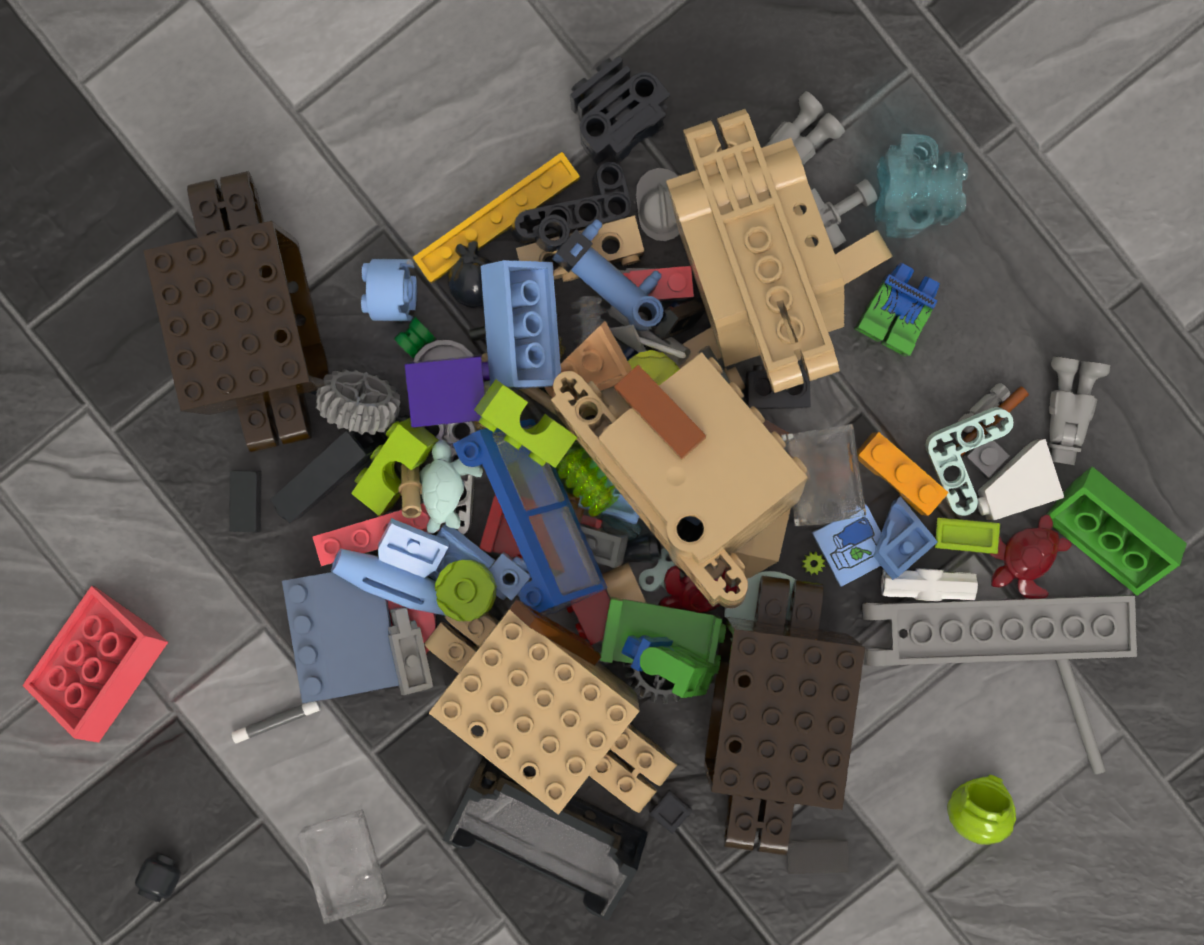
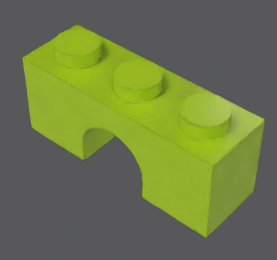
(502, 410)
(379, 484)

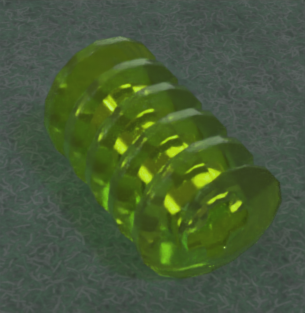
(586, 482)

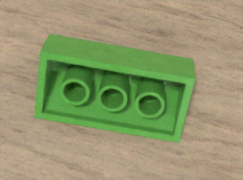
(1116, 532)

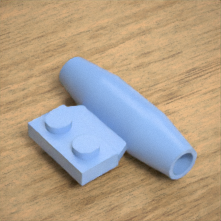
(399, 570)

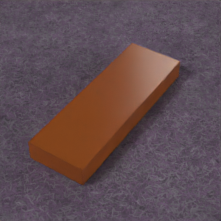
(660, 412)

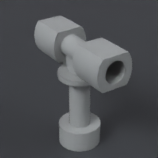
(831, 214)

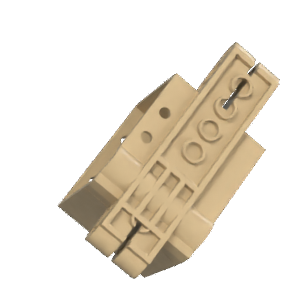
(756, 253)
(730, 481)
(544, 712)

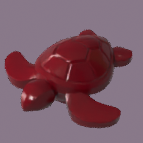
(1028, 557)
(685, 593)

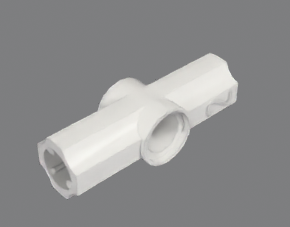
(930, 585)

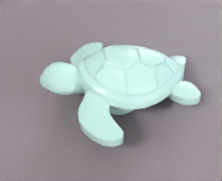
(444, 486)

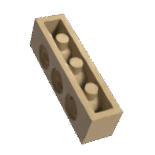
(623, 231)

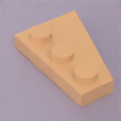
(597, 360)

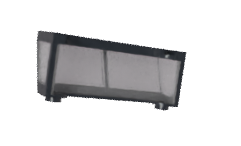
(576, 848)

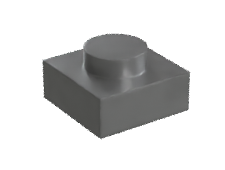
(987, 458)

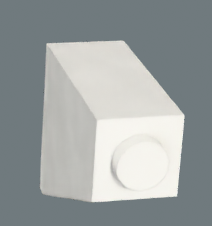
(1021, 484)

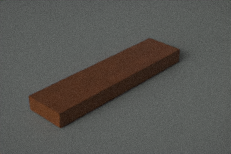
(555, 632)

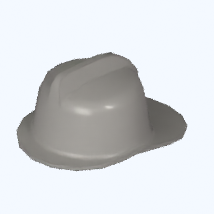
(655, 205)

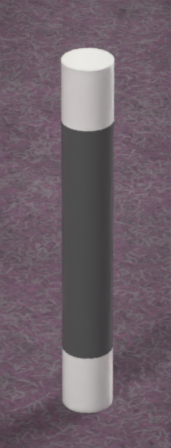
(275, 721)

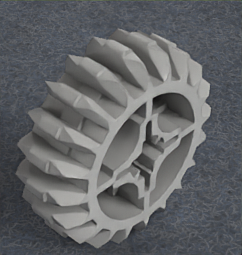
(358, 401)

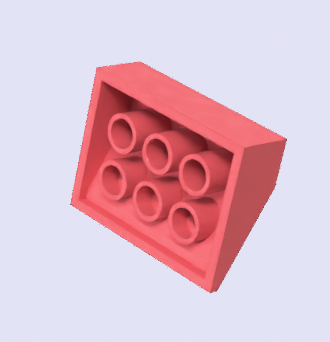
(94, 665)

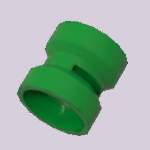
(414, 338)

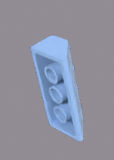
(521, 323)

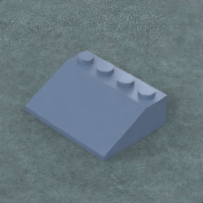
(338, 637)

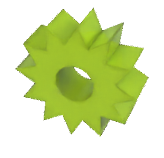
(807, 561)

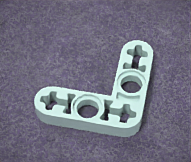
(951, 455)

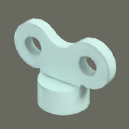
(657, 573)

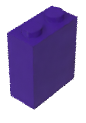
(445, 390)

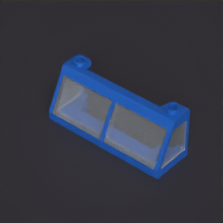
(539, 519)

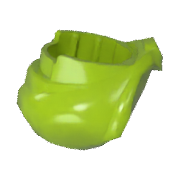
(982, 810)

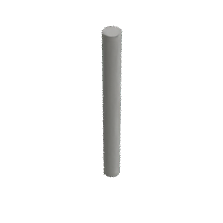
(1081, 716)

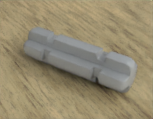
(997, 394)

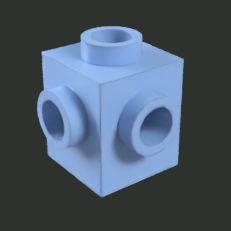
(515, 566)

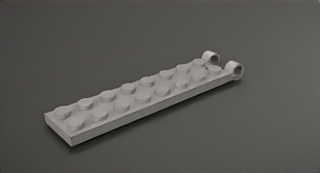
(1005, 630)

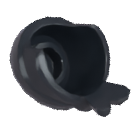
(465, 276)

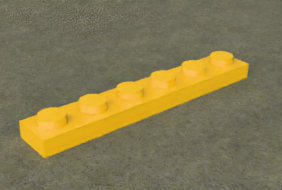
(497, 215)

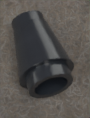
(643, 549)

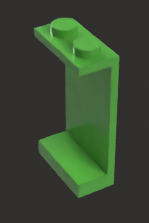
(688, 629)

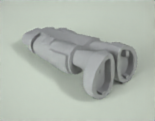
(809, 112)
(1072, 411)

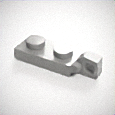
(408, 653)

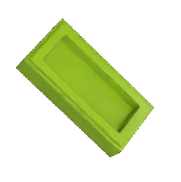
(967, 535)

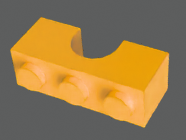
(902, 473)

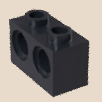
(776, 400)

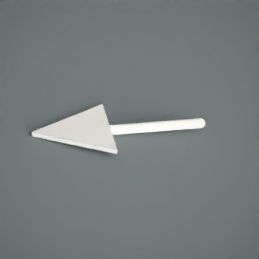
(630, 337)

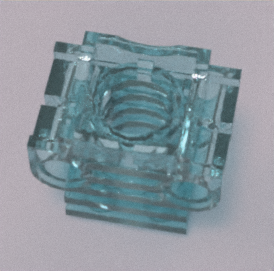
(920, 187)

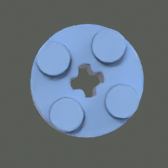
(389, 289)

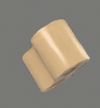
(623, 584)

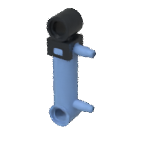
(577, 255)

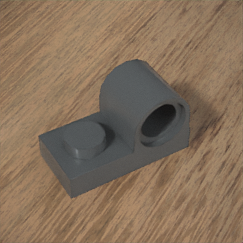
(606, 544)

